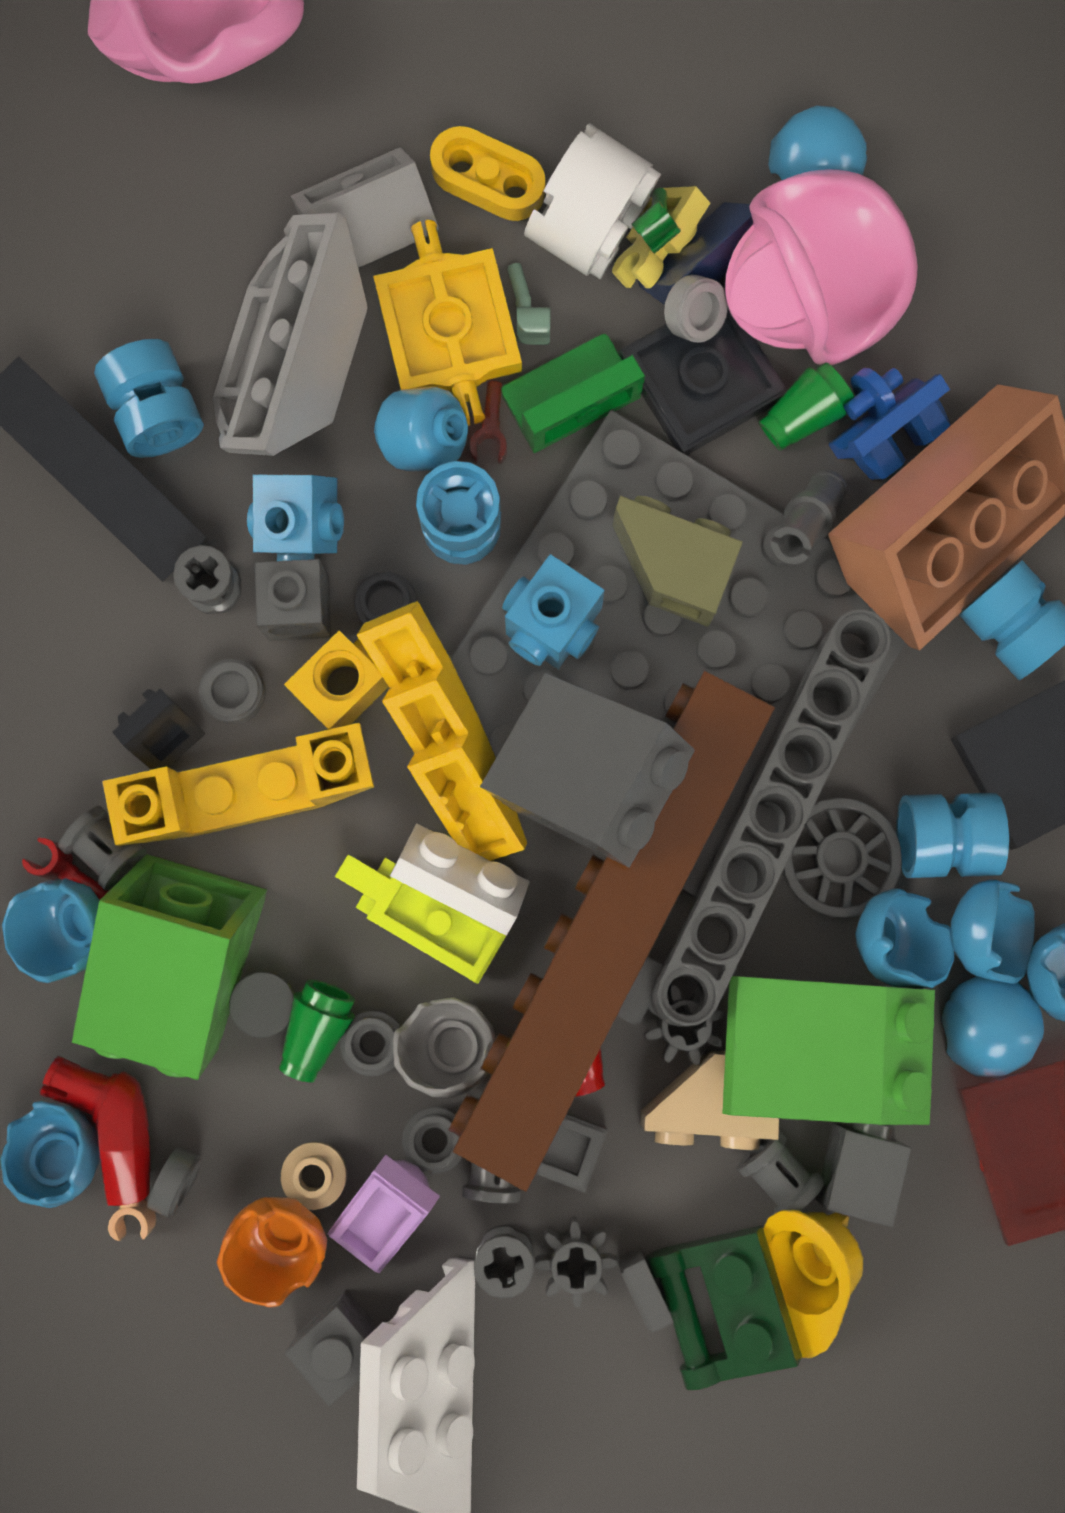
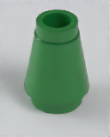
(807, 406)
(315, 1028)

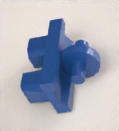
(912, 406)

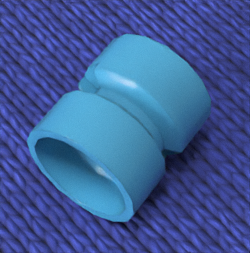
(146, 391)
(459, 512)
(1018, 620)
(961, 835)

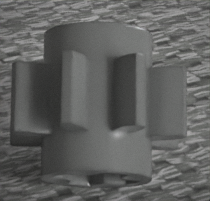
(700, 1034)
(591, 1270)

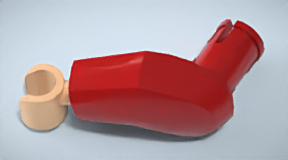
(122, 1135)

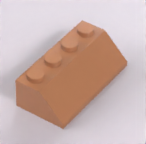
(957, 513)

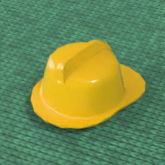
(816, 1270)

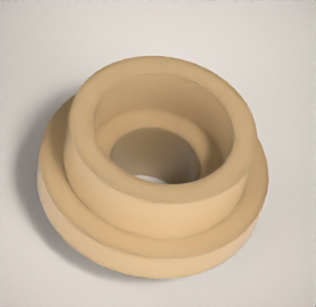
(328, 1160)

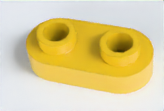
(492, 173)

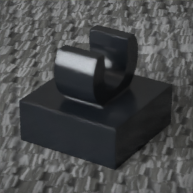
(157, 730)

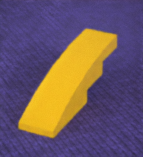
(442, 731)

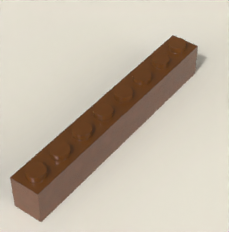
(604, 945)

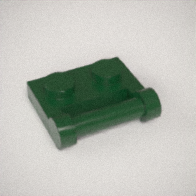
(744, 1301)

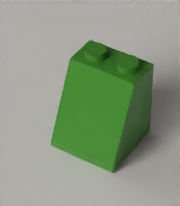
(166, 965)

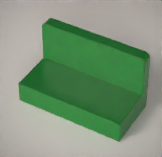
(572, 392)

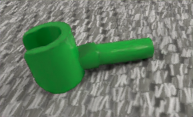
(656, 224)

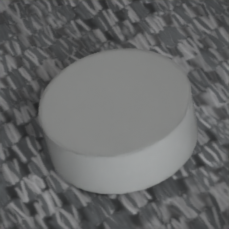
(695, 308)

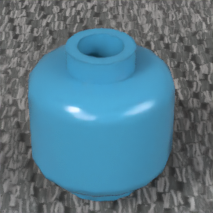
(421, 428)

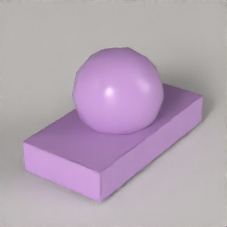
(384, 1212)

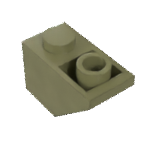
(674, 560)

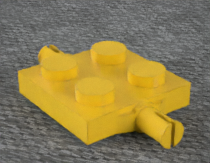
(448, 321)

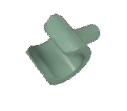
(532, 322)

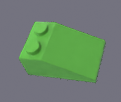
(828, 1051)

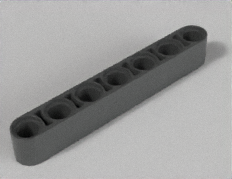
(794, 793)

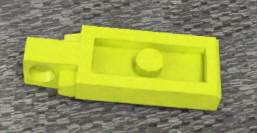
(421, 920)

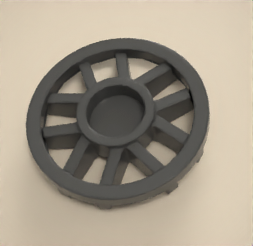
(844, 858)

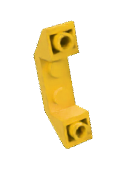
(239, 791)

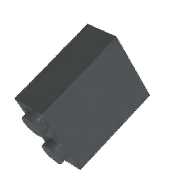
(589, 768)

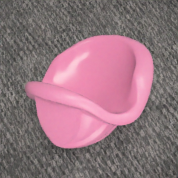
(190, 37)
(822, 266)

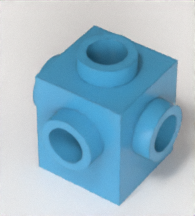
(295, 516)
(552, 614)

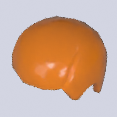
(271, 1250)

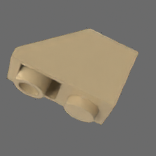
(695, 1106)

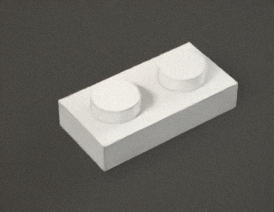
(461, 879)

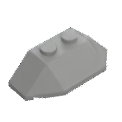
(292, 339)

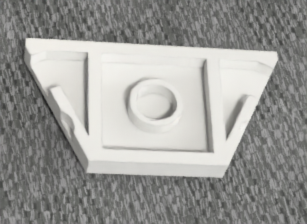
(420, 1398)

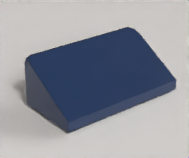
(708, 251)

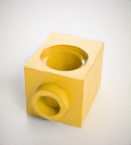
(310, 682)

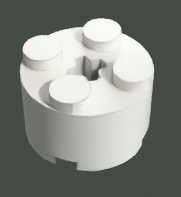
(592, 201)

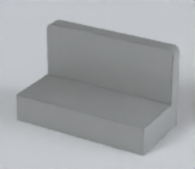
(377, 200)

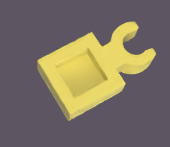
(638, 262)

